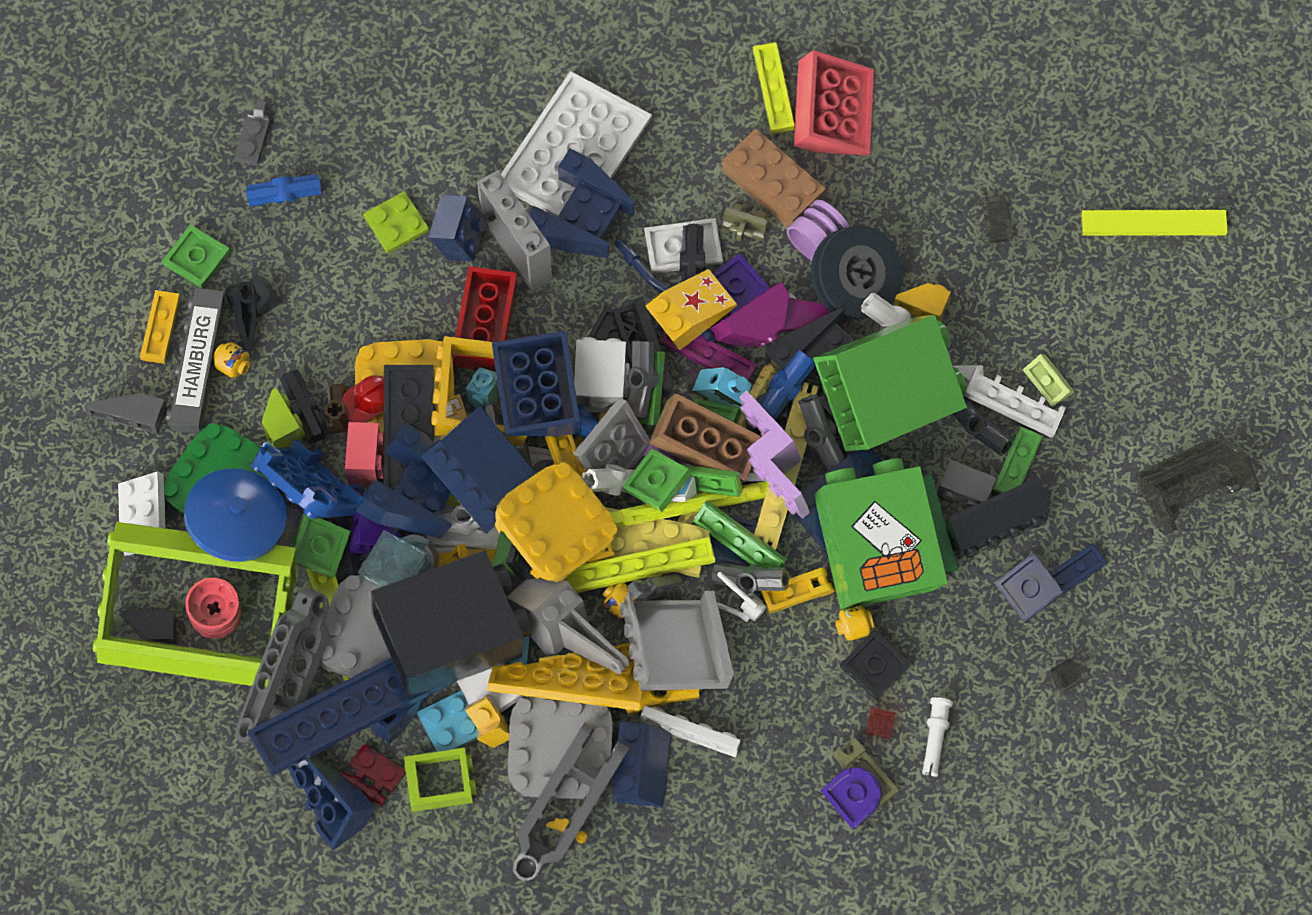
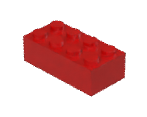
(485, 312)

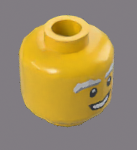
(854, 622)

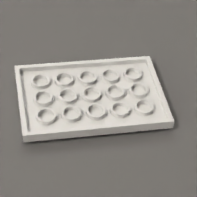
(579, 119)

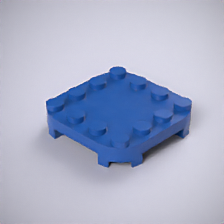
(307, 480)

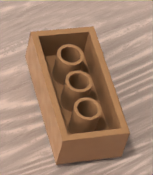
(772, 178)
(703, 437)

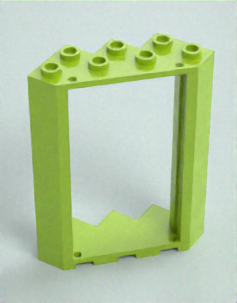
(176, 658)

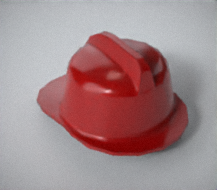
(365, 399)

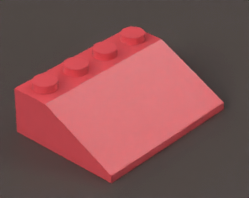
(833, 105)

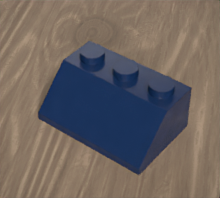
(643, 769)

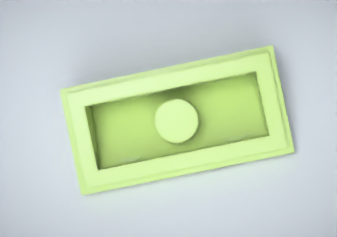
(1048, 380)

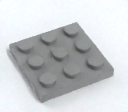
(614, 440)

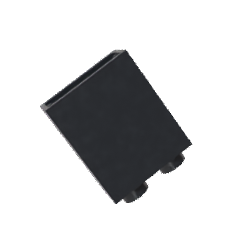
(449, 623)

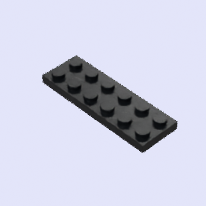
(408, 400)

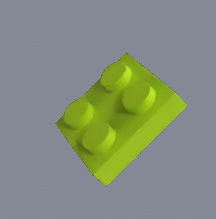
(396, 222)

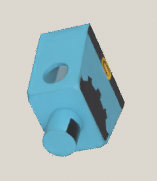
(725, 386)

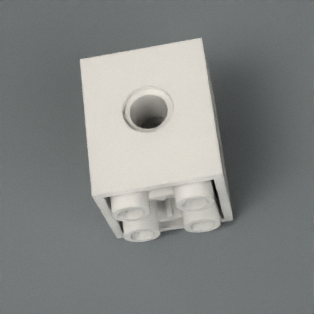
(600, 373)

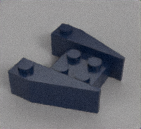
(587, 212)
(418, 494)

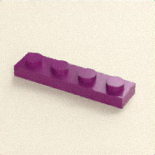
(712, 356)

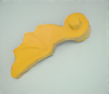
(560, 825)

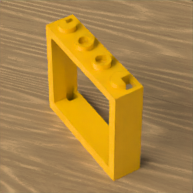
(462, 347)

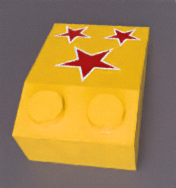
(691, 307)

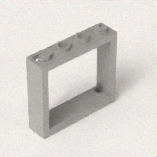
(515, 231)

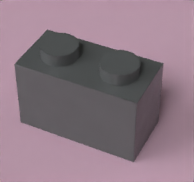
(965, 485)

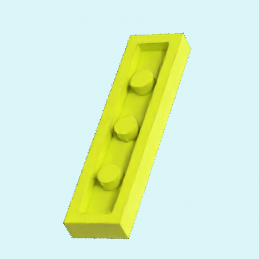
(773, 88)

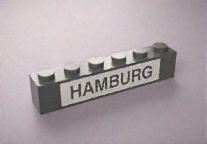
(197, 361)

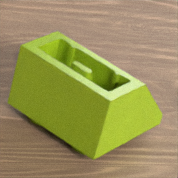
(280, 423)

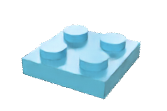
(449, 723)

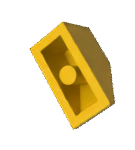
(924, 300)

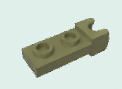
(861, 759)

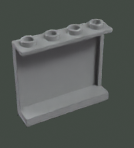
(677, 643)

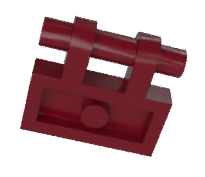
(376, 768)

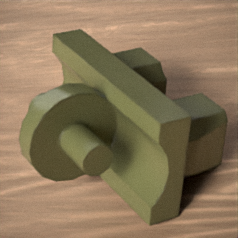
(745, 224)

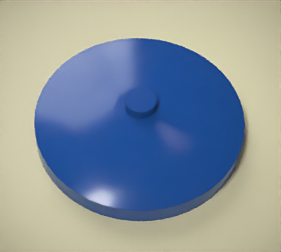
(235, 515)

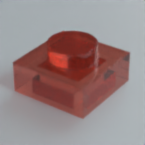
(880, 723)

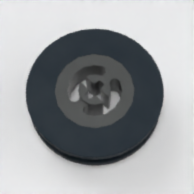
(870, 254)

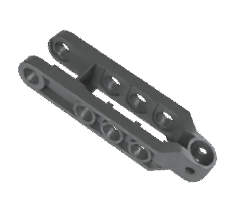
(304, 616)
(534, 854)

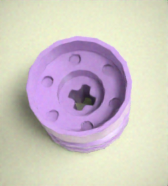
(816, 224)

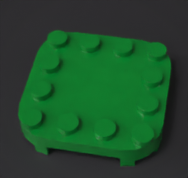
(209, 451)

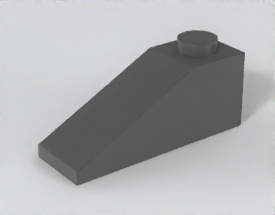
(133, 410)

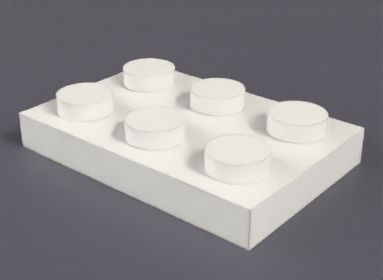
(142, 501)

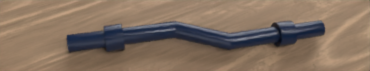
(633, 259)

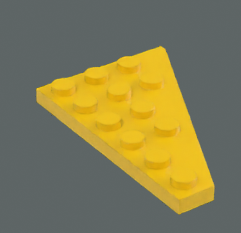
(570, 679)

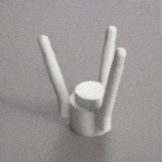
(752, 606)

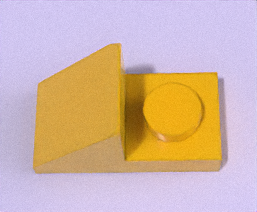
(489, 721)

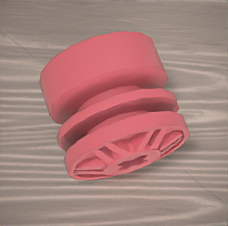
(208, 595)

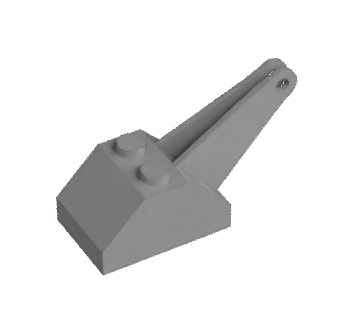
(561, 621)

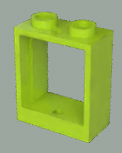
(445, 800)

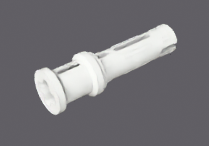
(938, 724)

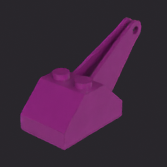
(766, 317)

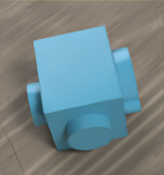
(483, 388)

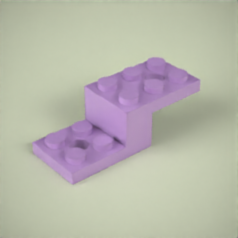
(773, 455)

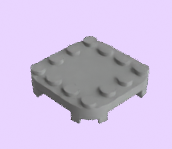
(354, 635)
(541, 736)

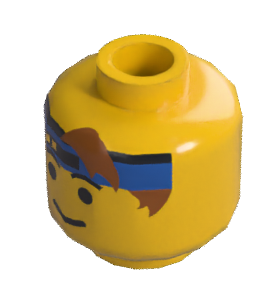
(231, 360)
(614, 596)

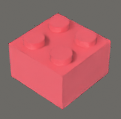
(364, 453)

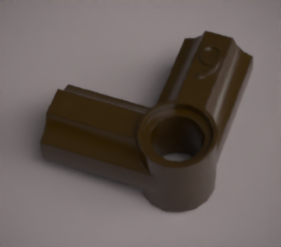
(336, 412)

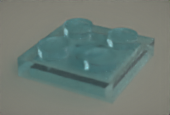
(392, 560)

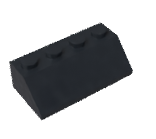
(998, 518)

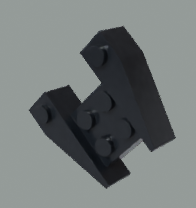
(813, 340)

